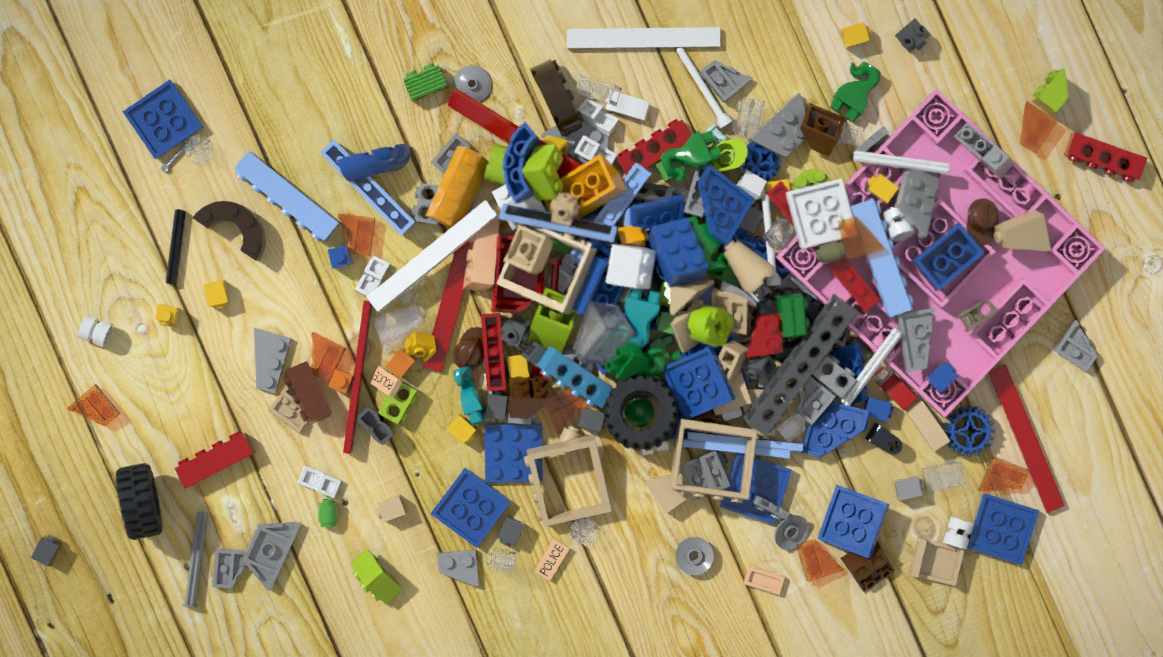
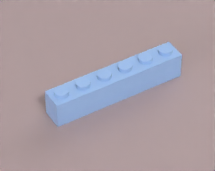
(372, 192)
(287, 196)
(882, 263)

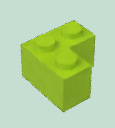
(542, 172)
(375, 577)

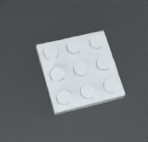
(817, 211)

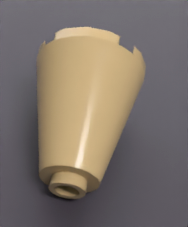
(747, 266)

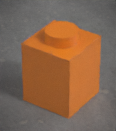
(401, 363)
(341, 380)

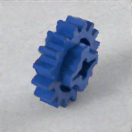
(769, 162)

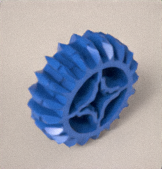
(969, 440)

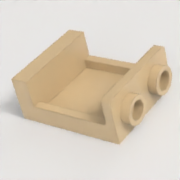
(937, 561)

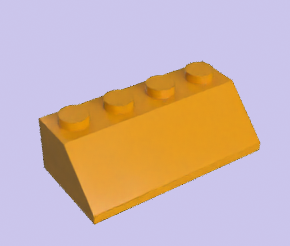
(592, 184)
(458, 187)

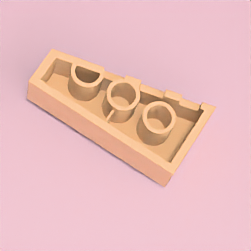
(482, 258)

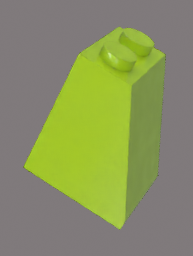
(551, 326)

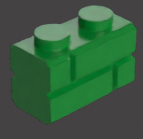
(792, 314)

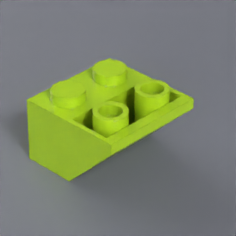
(1053, 93)

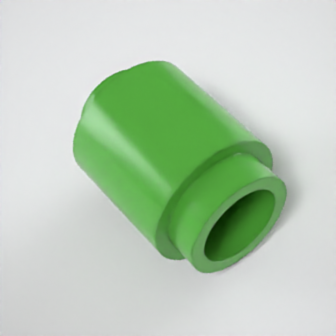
(327, 513)

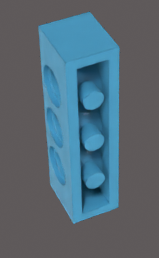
(553, 360)

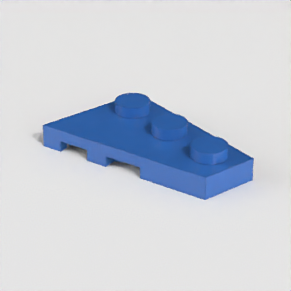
(657, 212)
(851, 357)

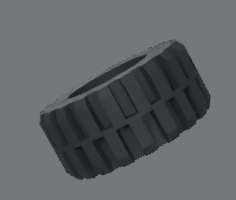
(770, 306)
(636, 387)
(138, 501)

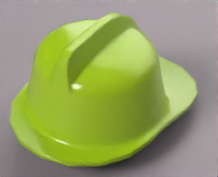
(733, 154)

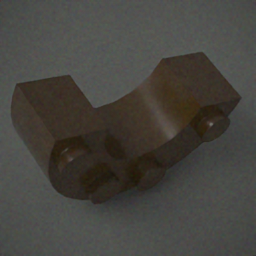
(557, 97)
(243, 217)

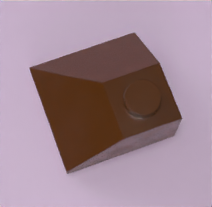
(821, 129)

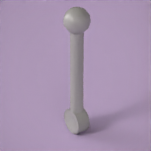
(165, 168)

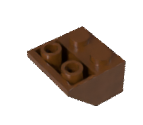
(527, 396)
(868, 571)

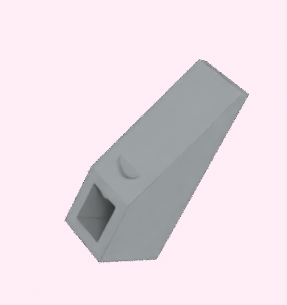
(984, 150)

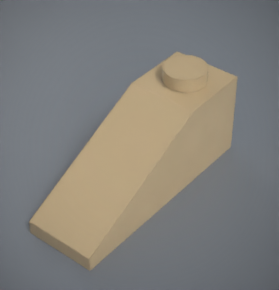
(731, 359)

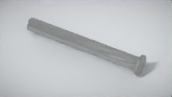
(196, 559)

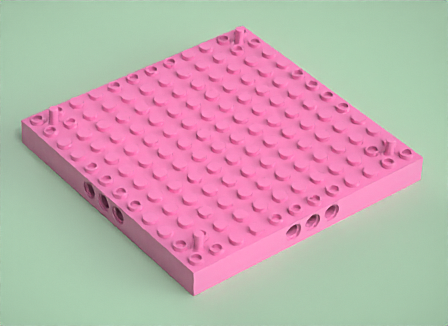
(1014, 280)

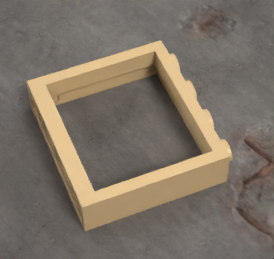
(509, 270)
(562, 447)
(737, 497)

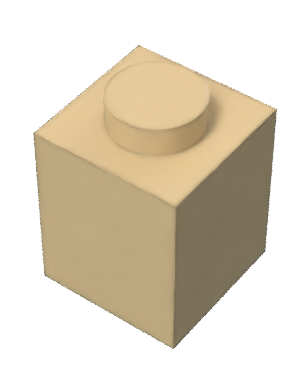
(391, 509)

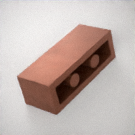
(307, 393)

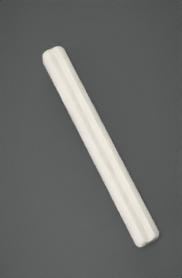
(901, 162)
(872, 366)

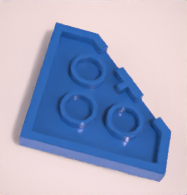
(723, 204)
(834, 428)

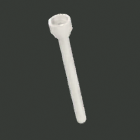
(722, 118)
(774, 279)

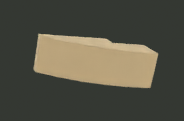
(926, 424)

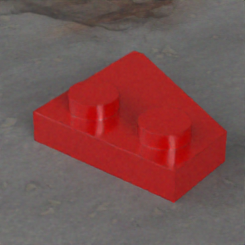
(766, 337)

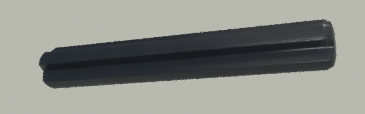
(175, 246)

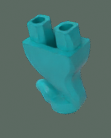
(641, 313)
(470, 397)

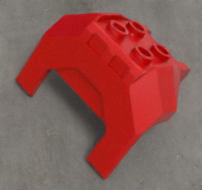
(510, 301)

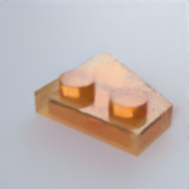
(1035, 127)
(358, 232)
(857, 238)
(325, 356)
(95, 406)
(562, 407)
(1003, 476)
(816, 561)

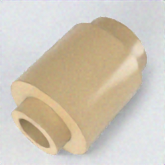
(568, 434)

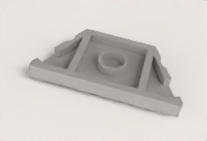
(782, 131)
(575, 137)
(917, 198)
(269, 549)

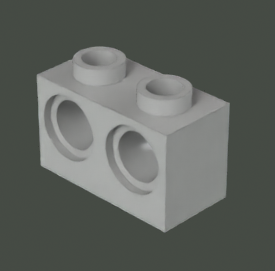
(423, 203)
(831, 379)

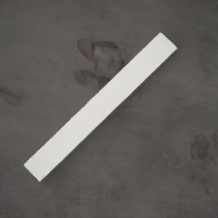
(643, 38)
(432, 256)

